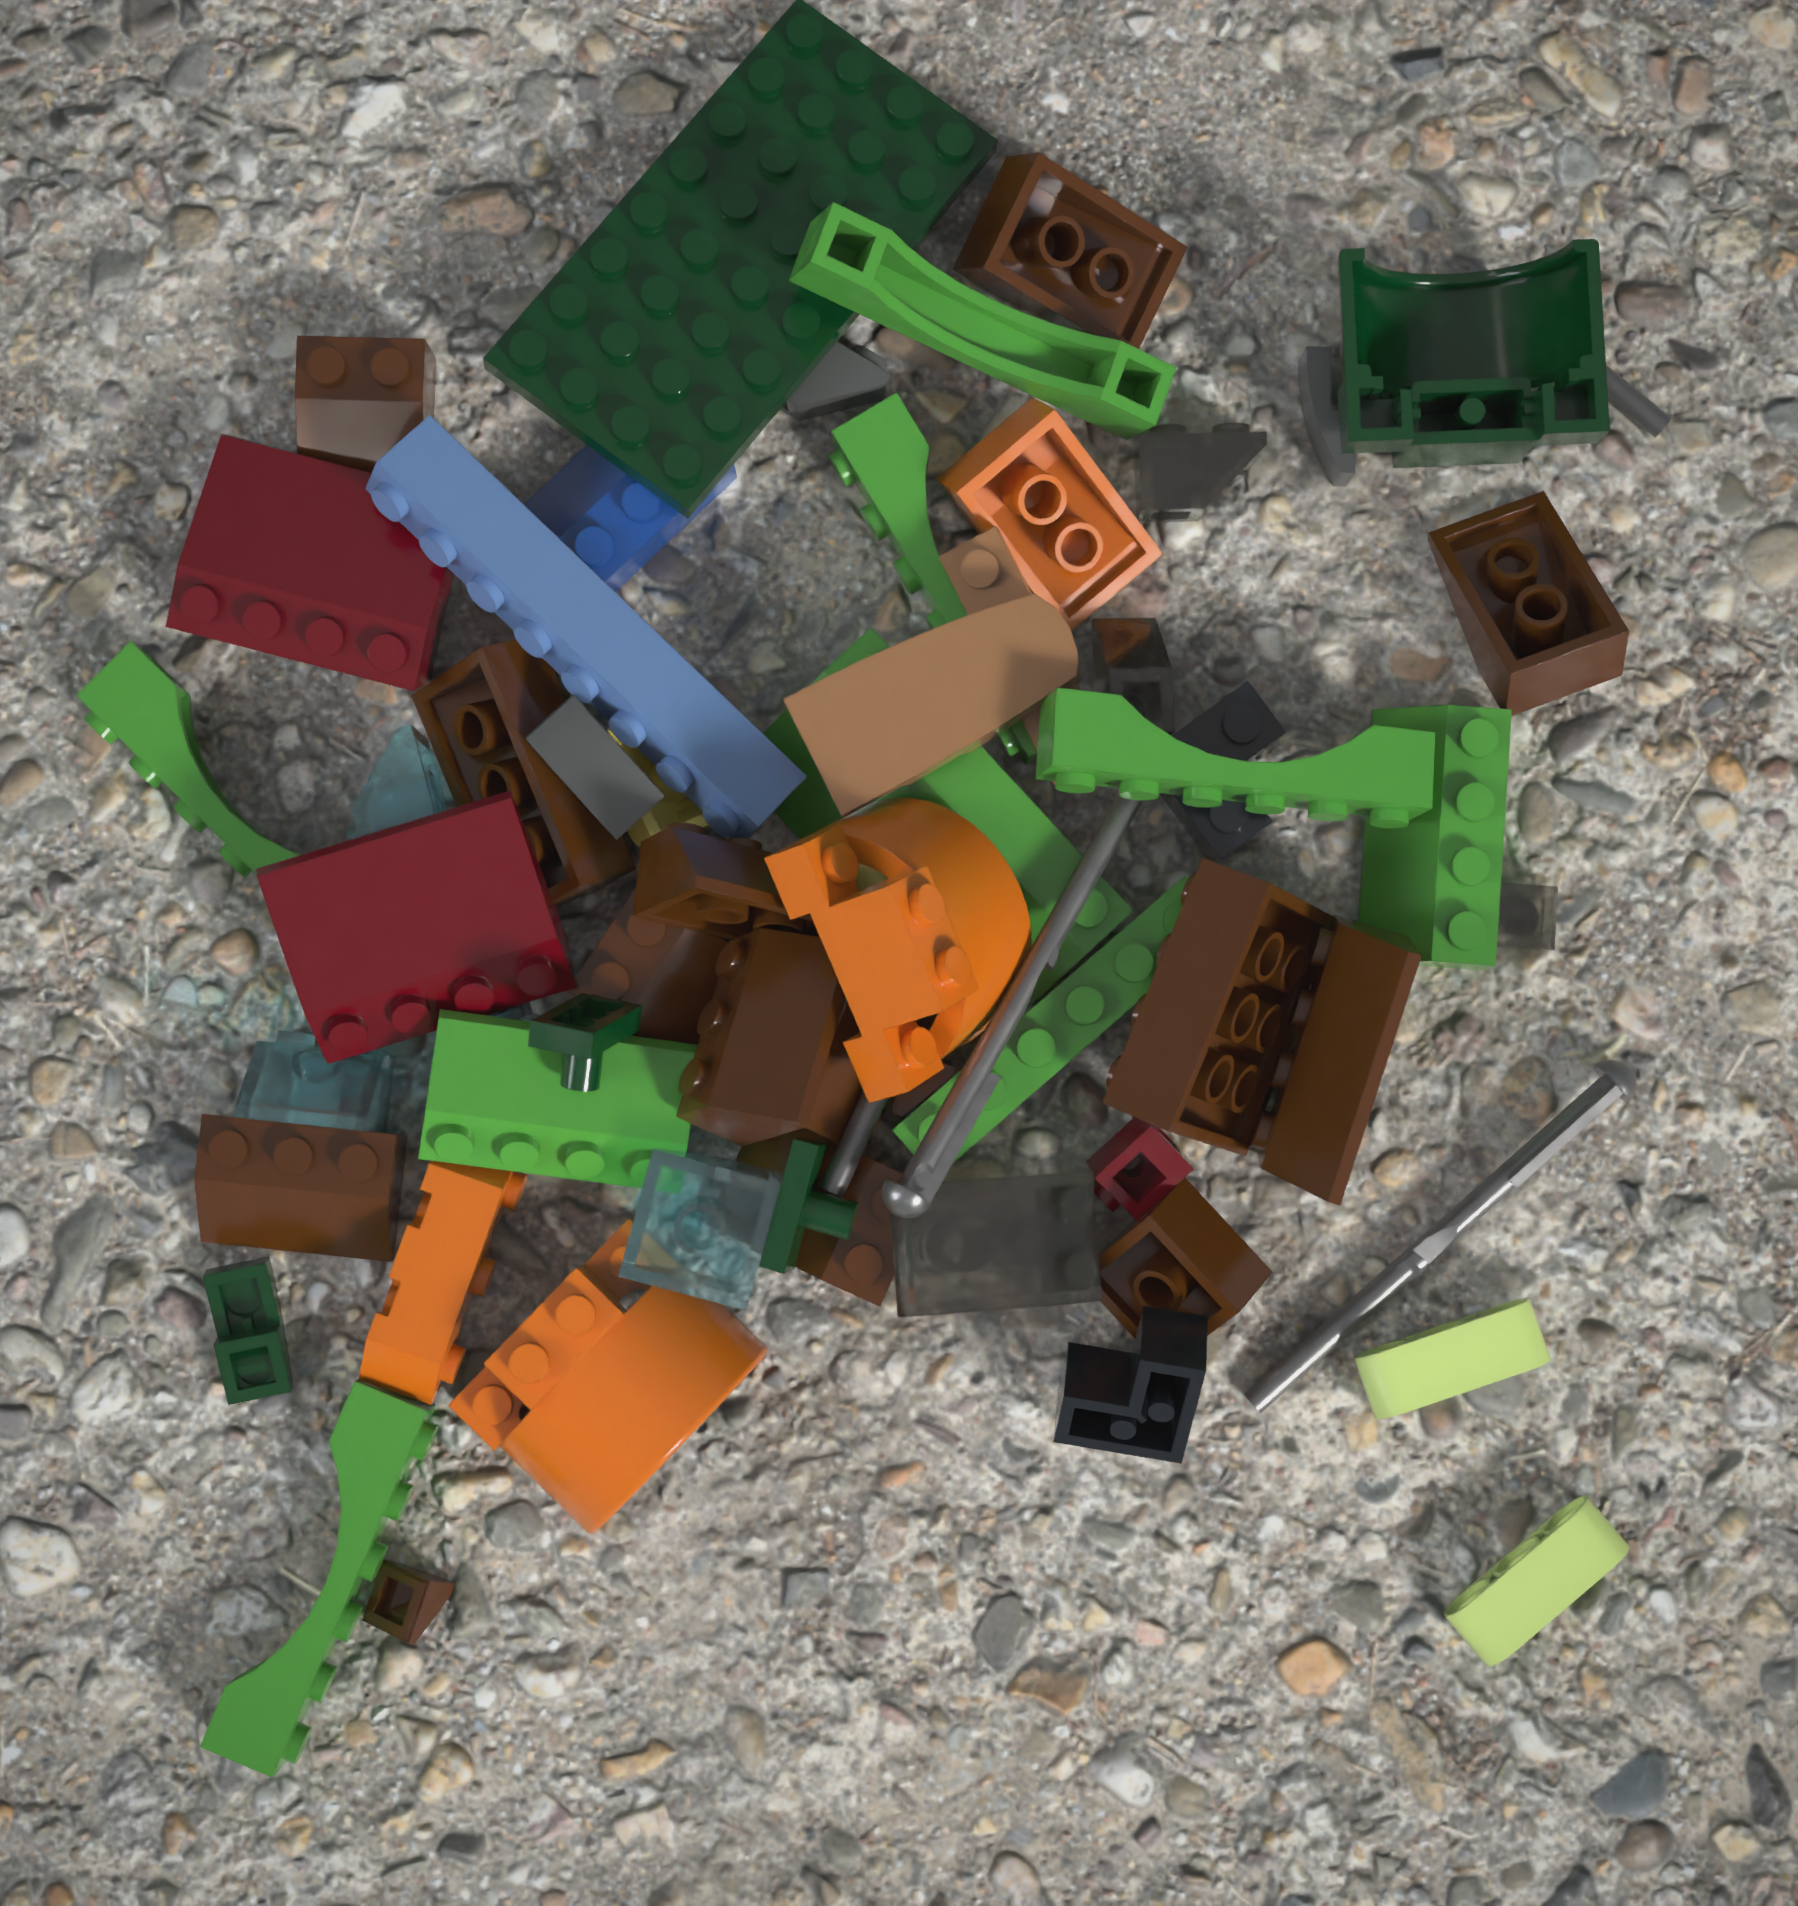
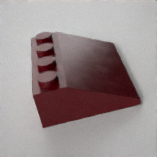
(307, 568)
(417, 925)

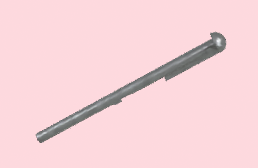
(975, 1082)
(1614, 1082)

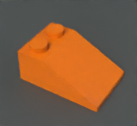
(1053, 510)

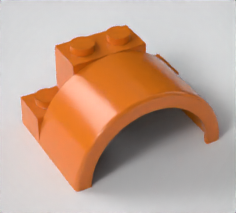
(917, 945)
(606, 1384)

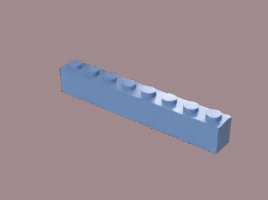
(582, 630)

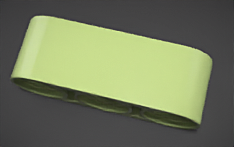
(1452, 1358)
(1536, 1580)

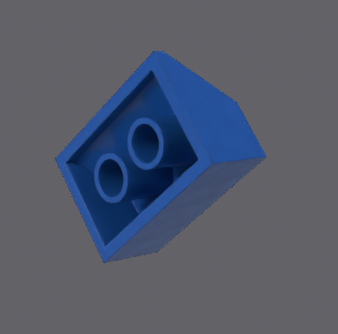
(609, 515)

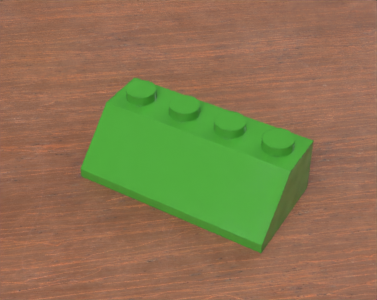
(1445, 868)
(505, 1109)

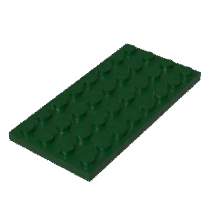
(678, 310)

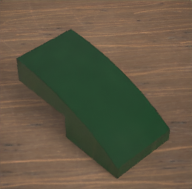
(249, 1330)

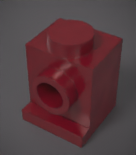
(1157, 1173)

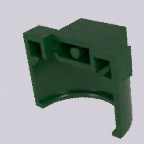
(1472, 359)

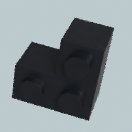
(1236, 729)
(1139, 1398)

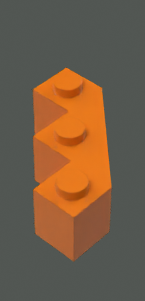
(435, 1277)

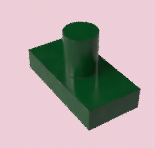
(582, 1032)
(804, 1207)

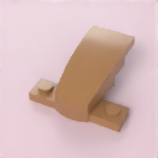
(942, 689)

